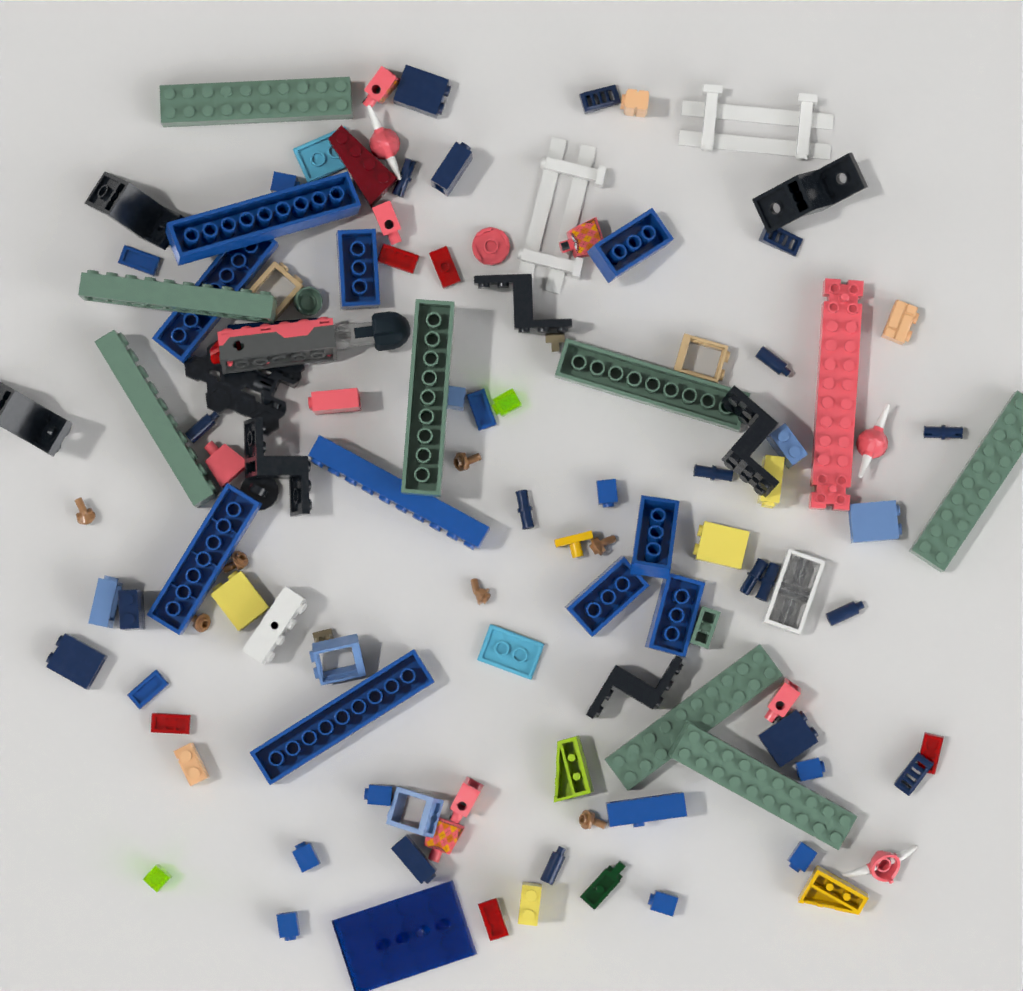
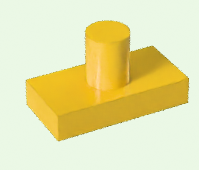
(574, 542)

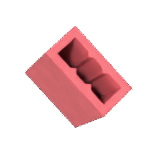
(335, 401)

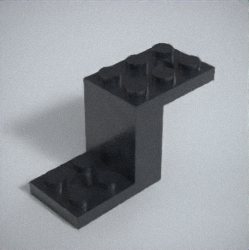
(809, 193)
(132, 209)
(522, 302)
(32, 421)
(759, 428)
(291, 467)
(635, 687)

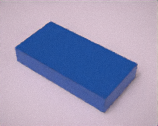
(139, 260)
(481, 409)
(148, 689)

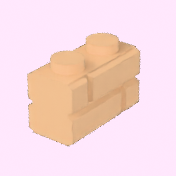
(635, 102)
(899, 322)
(191, 764)

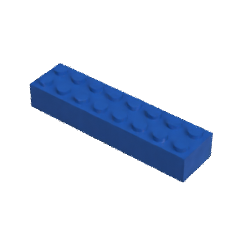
(185, 331)
(204, 559)

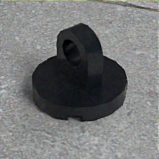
(262, 489)

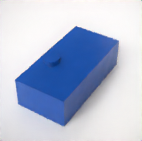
(630, 245)
(358, 269)
(654, 537)
(606, 596)
(675, 615)
(646, 809)

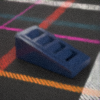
(588, 109)
(778, 245)
(903, 776)

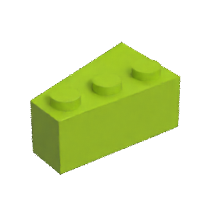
(571, 770)

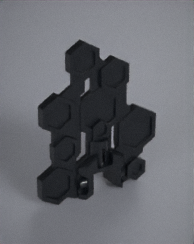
(229, 394)

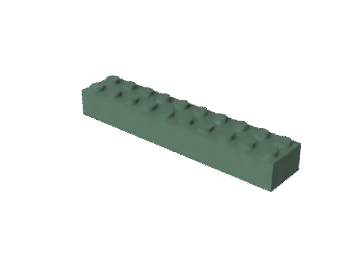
(256, 102)
(178, 297)
(646, 384)
(428, 398)
(155, 418)
(973, 488)
(702, 708)
(762, 785)

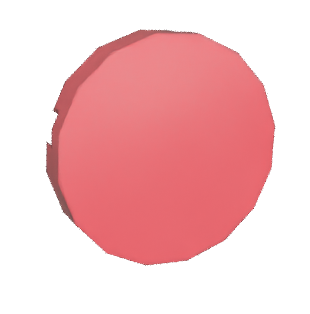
(490, 246)

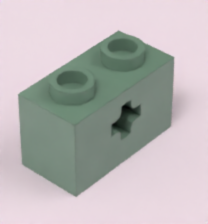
(704, 627)

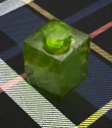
(506, 403)
(157, 878)

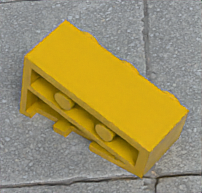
(832, 892)

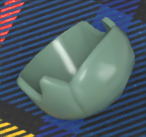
(308, 301)

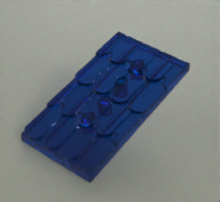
(388, 942)

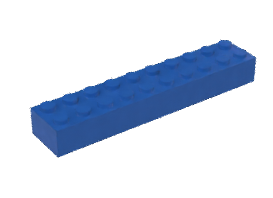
(262, 218)
(388, 487)
(342, 717)

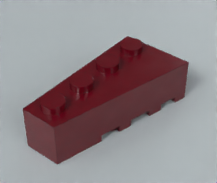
(364, 168)

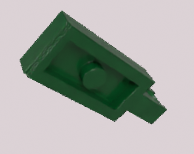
(603, 885)

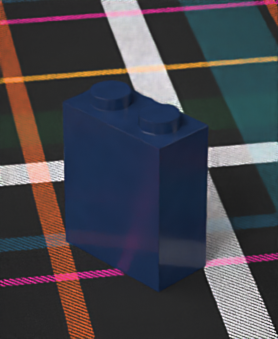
(422, 91)
(452, 168)
(131, 609)
(76, 661)
(788, 737)
(414, 859)

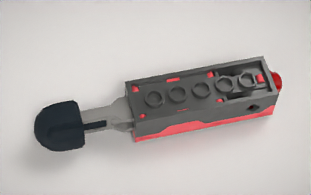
(303, 341)

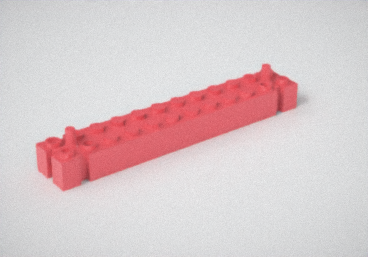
(836, 394)

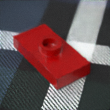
(398, 258)
(444, 267)
(170, 723)
(931, 750)
(493, 919)

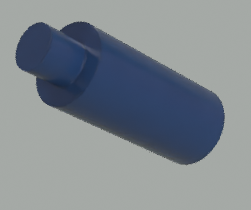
(772, 361)
(201, 427)
(844, 612)
(553, 866)

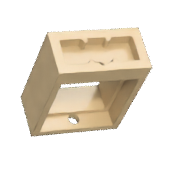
(295, 280)
(724, 357)

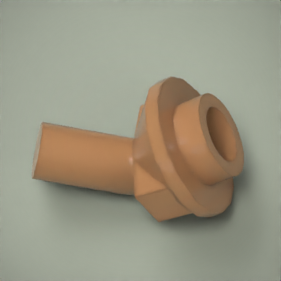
(462, 462)
(85, 515)
(598, 545)
(239, 561)
(482, 595)
(201, 622)
(589, 820)

